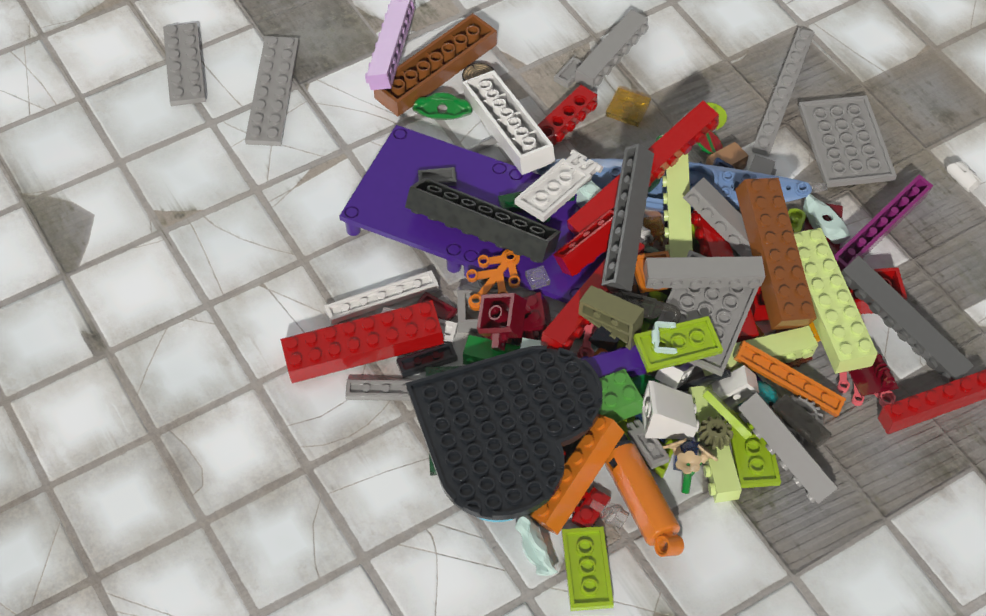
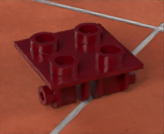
(873, 378)

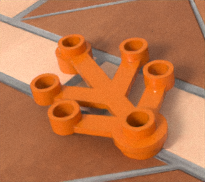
(494, 275)

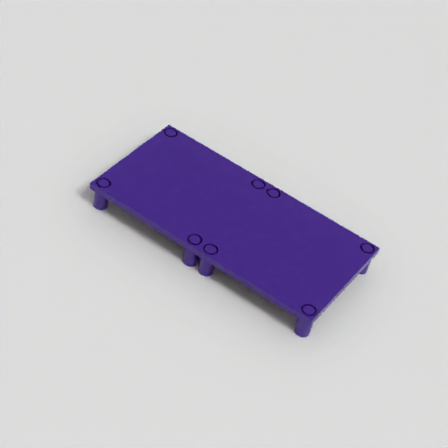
(384, 189)

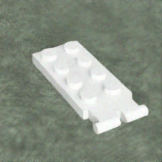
(557, 185)

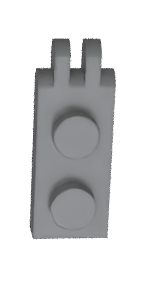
(648, 447)

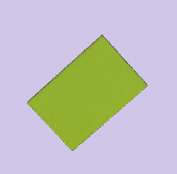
(727, 412)

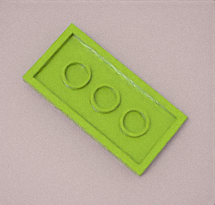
(692, 339)
(753, 461)
(587, 568)

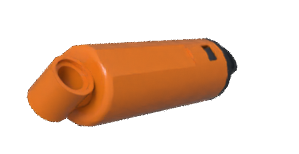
(644, 499)

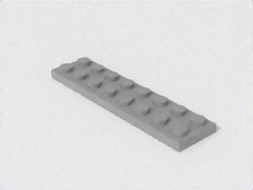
(272, 91)

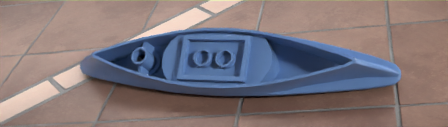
(723, 179)

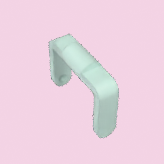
(656, 337)

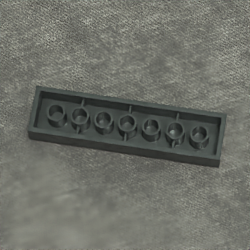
(482, 220)

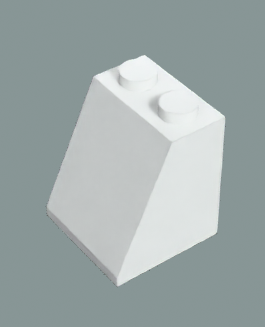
(668, 413)

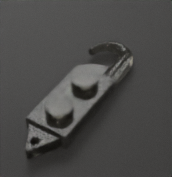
(651, 306)

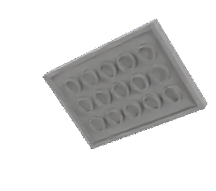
(846, 141)
(725, 308)

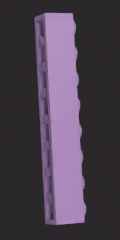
(390, 44)

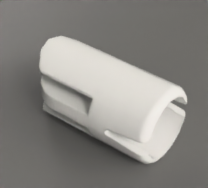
(964, 176)

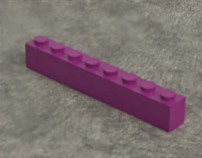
(884, 222)

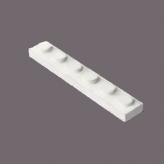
(381, 297)

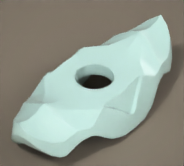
(835, 229)
(534, 546)

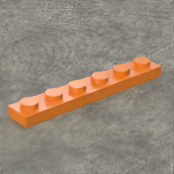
(789, 378)

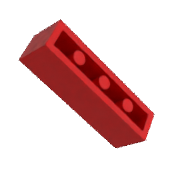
(585, 246)

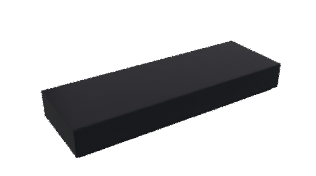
(432, 357)

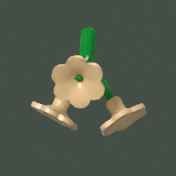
(689, 462)

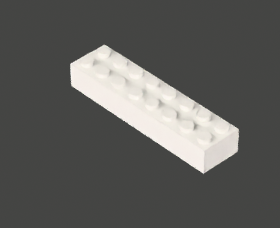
(509, 122)

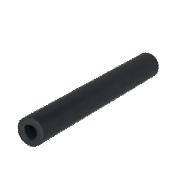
(704, 380)

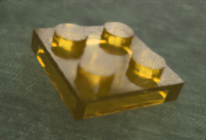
(628, 107)

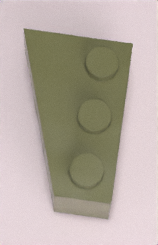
(613, 314)

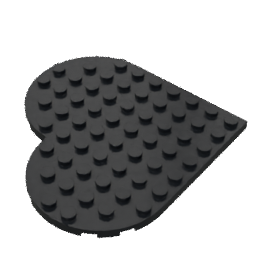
(503, 427)

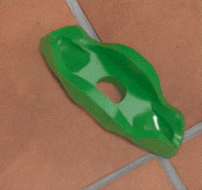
(428, 107)

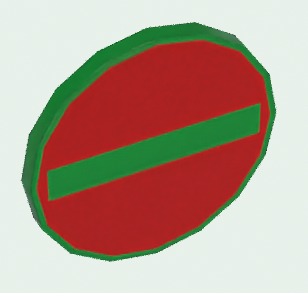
(711, 143)

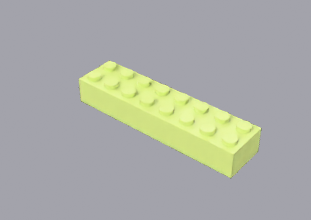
(837, 315)

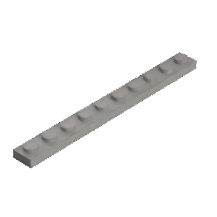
(783, 92)

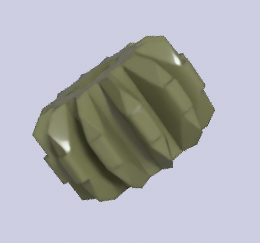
(715, 433)

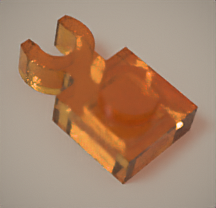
(656, 227)

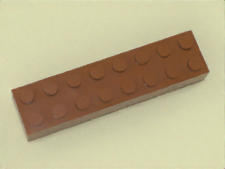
(437, 63)
(772, 237)

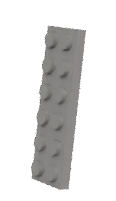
(184, 64)

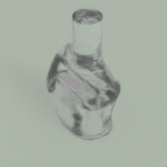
(611, 514)

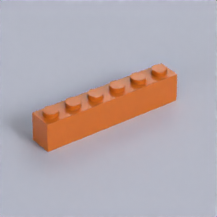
(579, 473)

